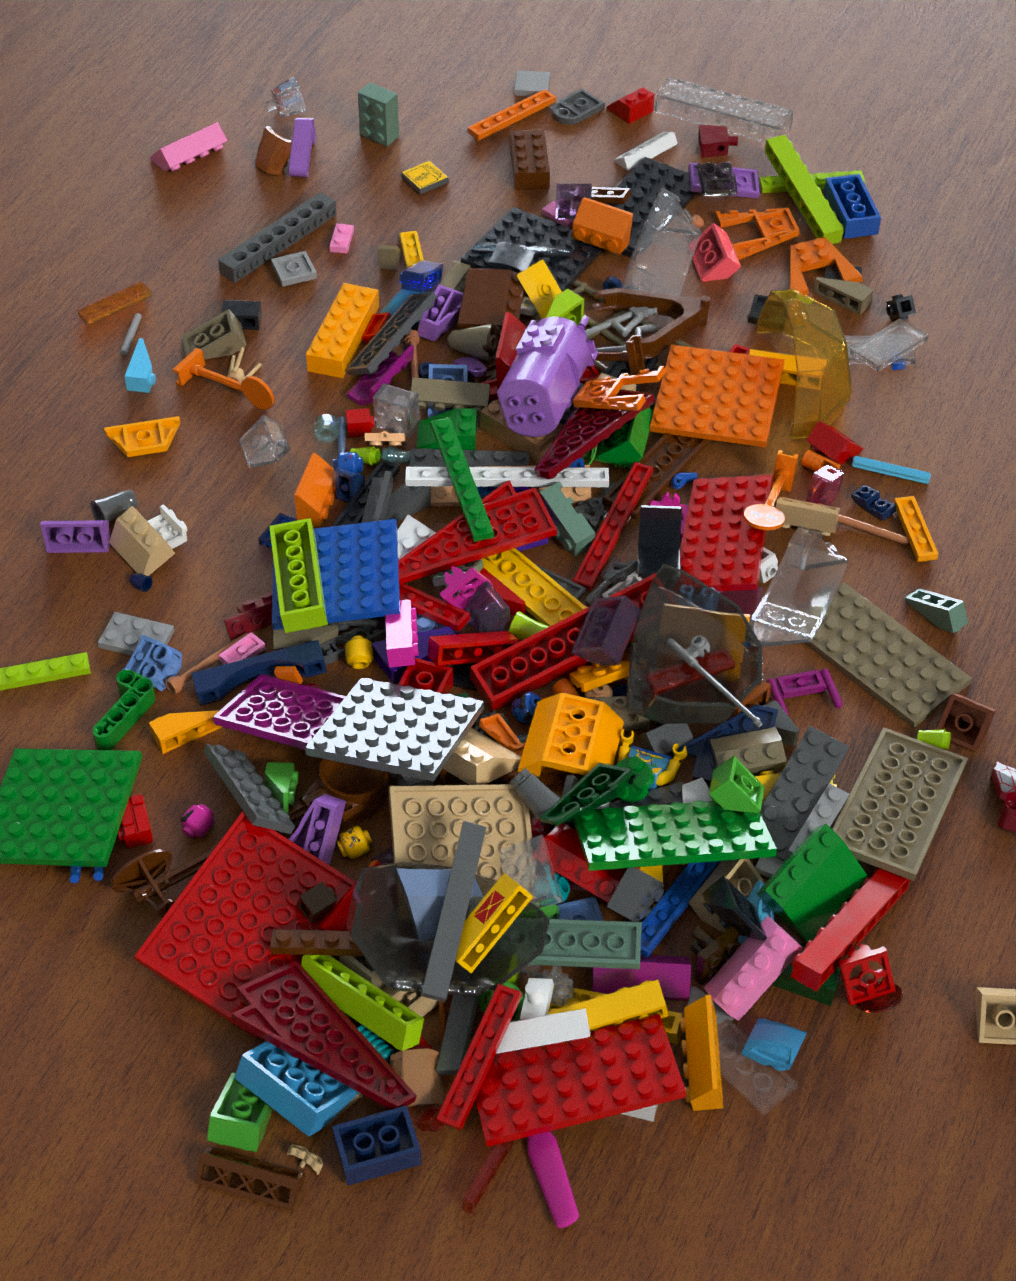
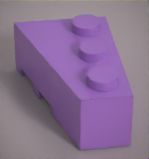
(442, 314)
(320, 827)

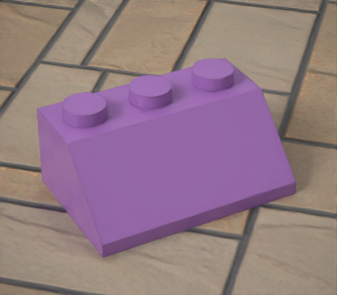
(76, 536)

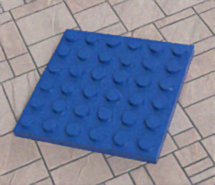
(356, 571)

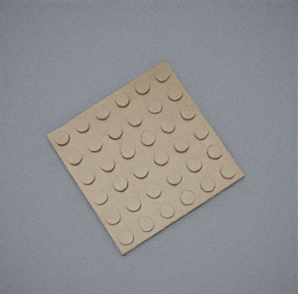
(430, 819)

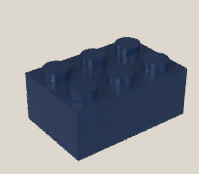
(376, 1145)

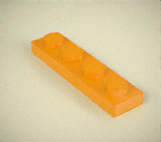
(916, 529)

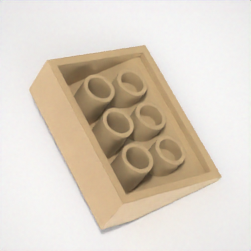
(481, 759)

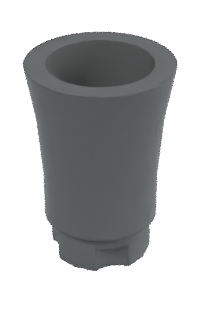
(113, 506)
(534, 793)

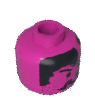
(197, 821)

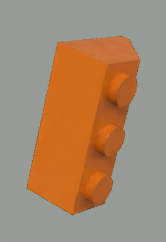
(602, 225)
(315, 491)

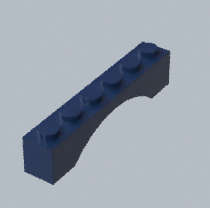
(217, 682)

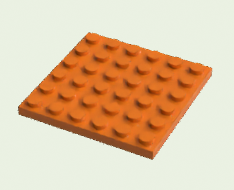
(717, 395)

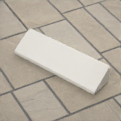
(648, 149)
(545, 1030)

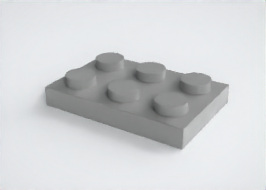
(124, 633)

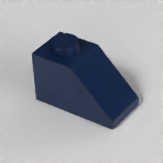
(347, 484)

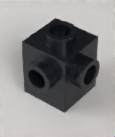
(900, 307)

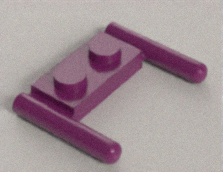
(803, 684)

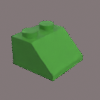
(736, 787)

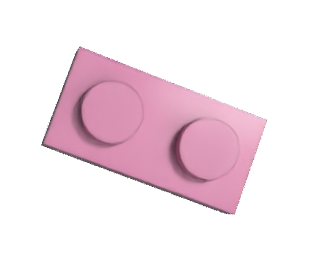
(341, 238)
(245, 648)

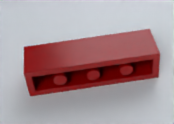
(468, 647)

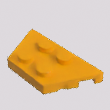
(144, 436)
(597, 675)

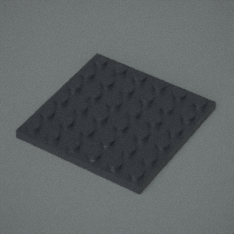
(531, 230)

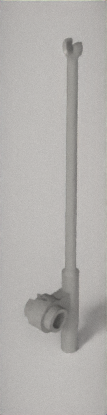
(696, 649)

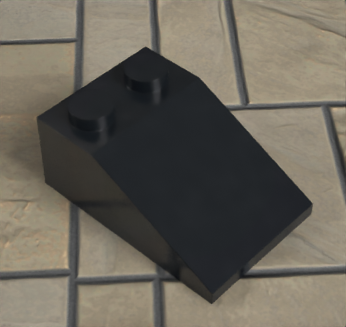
(733, 909)

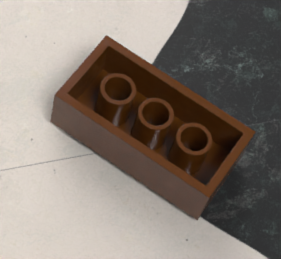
(529, 160)

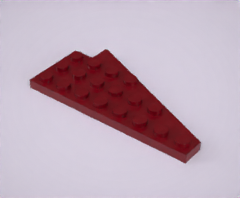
(583, 432)
(305, 1022)

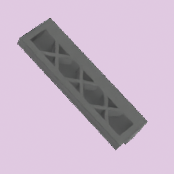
(378, 498)

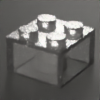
(396, 409)

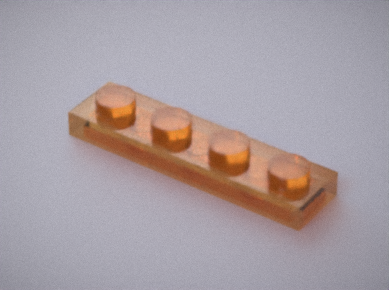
(114, 303)

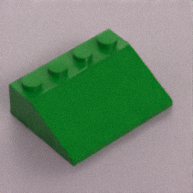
(813, 882)

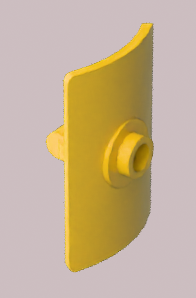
(539, 286)

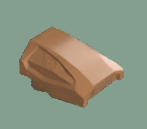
(419, 1072)

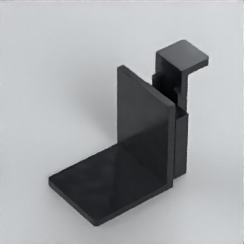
(658, 538)

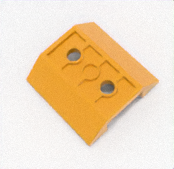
(555, 728)

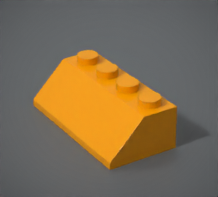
(702, 1055)

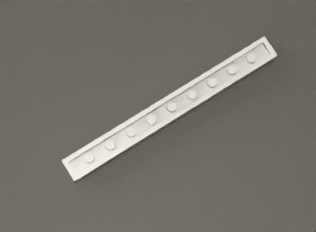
(517, 475)

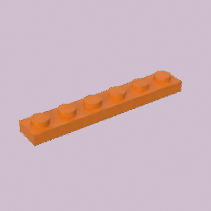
(511, 114)

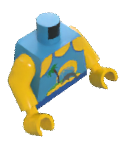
(662, 765)

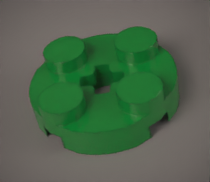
(644, 777)

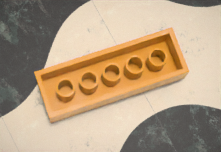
(342, 330)

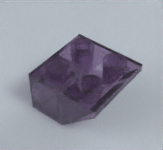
(569, 198)

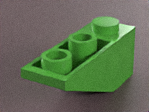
(283, 783)

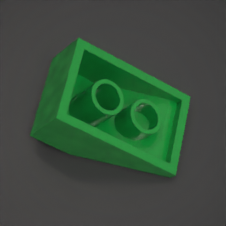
(463, 421)

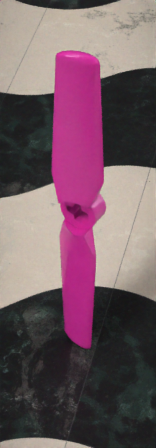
(552, 1177)

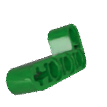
(136, 699)

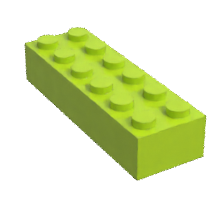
(298, 575)

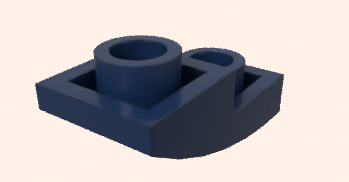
(871, 502)

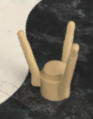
(237, 373)

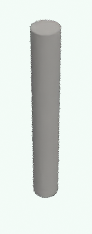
(130, 334)

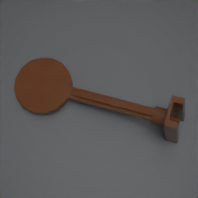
(633, 355)

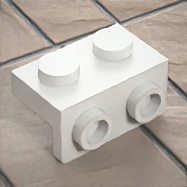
(169, 527)

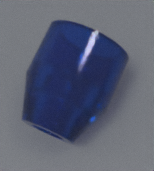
(141, 582)

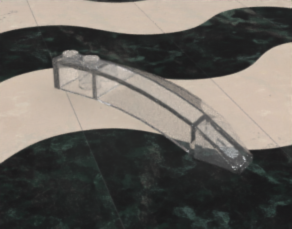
(663, 248)
(799, 591)

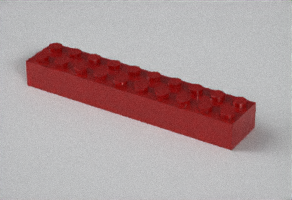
(539, 657)

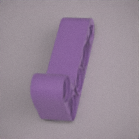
(302, 142)

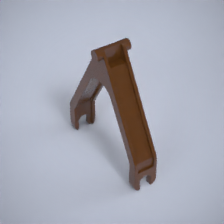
(687, 311)

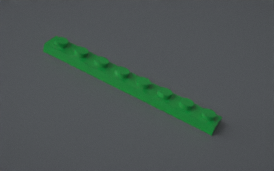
(462, 480)

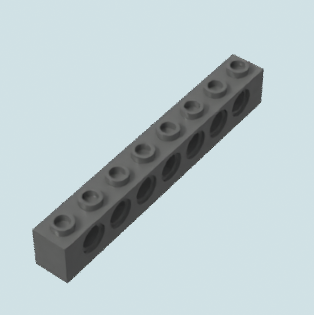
(277, 237)

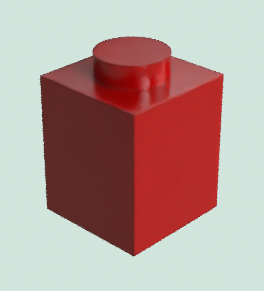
(359, 422)

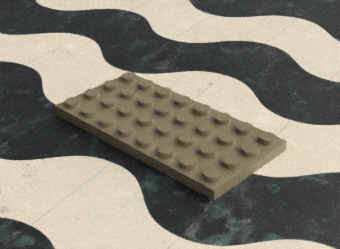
(885, 658)
(899, 802)

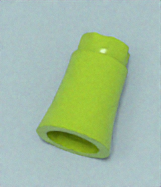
(524, 626)

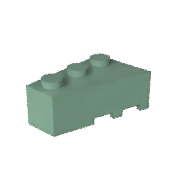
(571, 527)

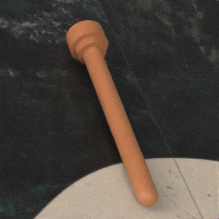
(413, 338)
(873, 529)
(175, 683)

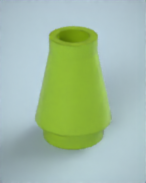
(369, 454)
(938, 738)

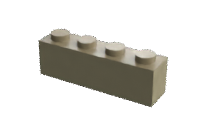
(450, 394)

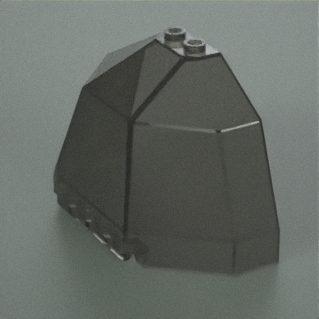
(681, 609)
(386, 937)

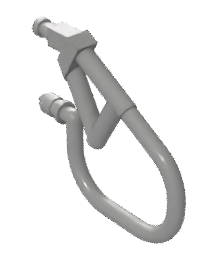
(636, 315)

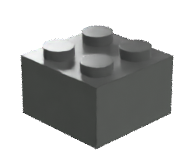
(636, 895)

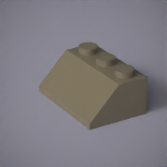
(756, 750)

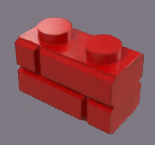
(135, 823)

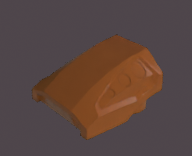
(273, 152)

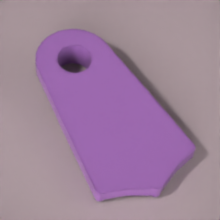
(475, 367)

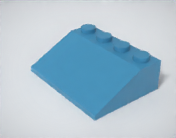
(293, 1087)

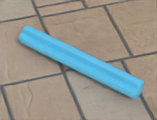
(891, 469)

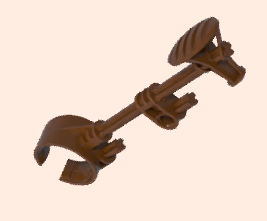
(150, 865)

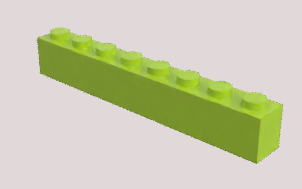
(803, 189)

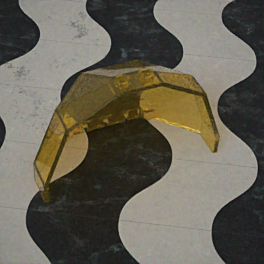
(820, 356)

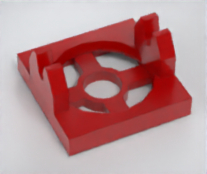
(871, 989)

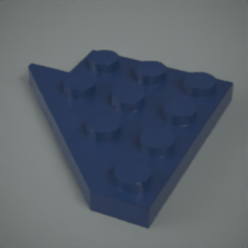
(701, 747)

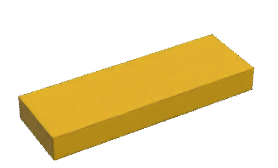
(410, 248)

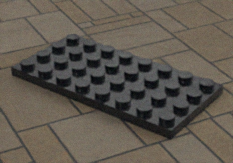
(645, 185)

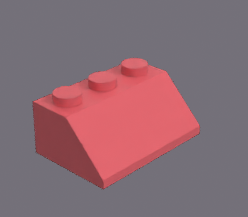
(715, 255)

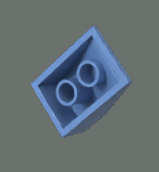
(446, 372)

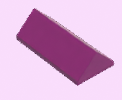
(670, 971)

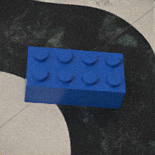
(852, 205)

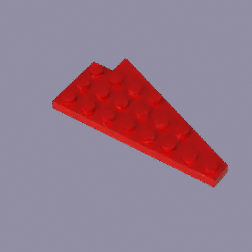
(514, 519)

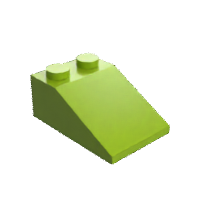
(567, 306)

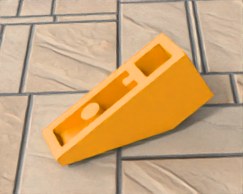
(181, 728)

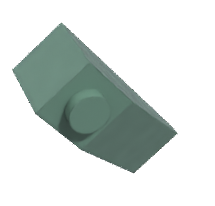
(941, 610)

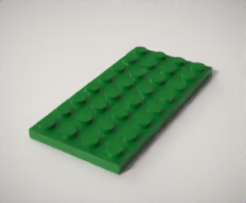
(670, 835)

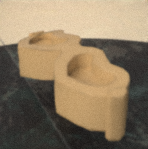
(307, 1157)

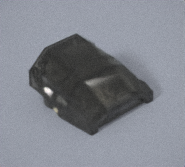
(717, 179)

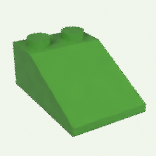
(238, 1117)

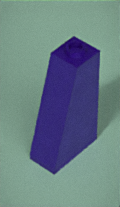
(396, 673)

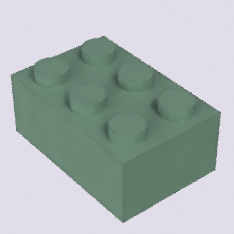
(378, 114)

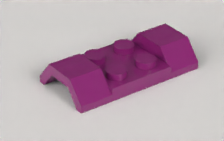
(369, 384)

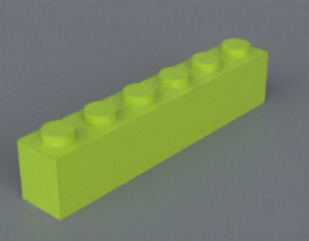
(365, 1002)

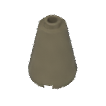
(476, 341)

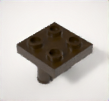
(712, 951)

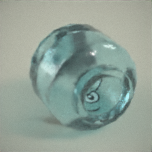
(326, 428)

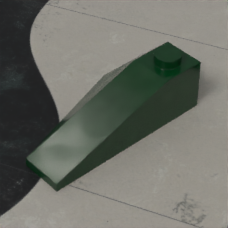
(593, 790)

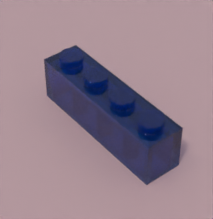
(421, 276)

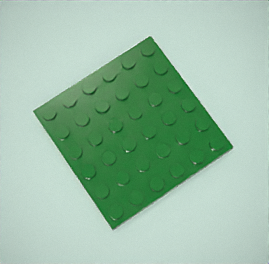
(64, 805)

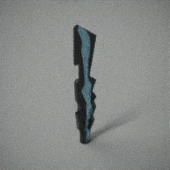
(539, 251)

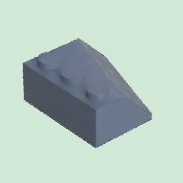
(424, 897)

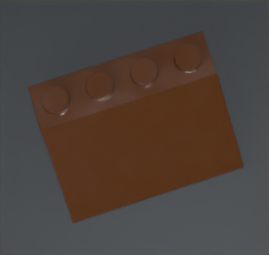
(489, 296)

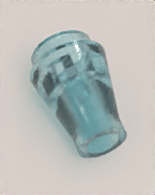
(395, 455)

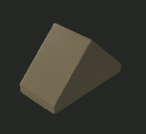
(388, 257)

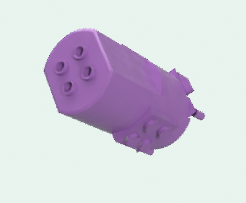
(545, 375)

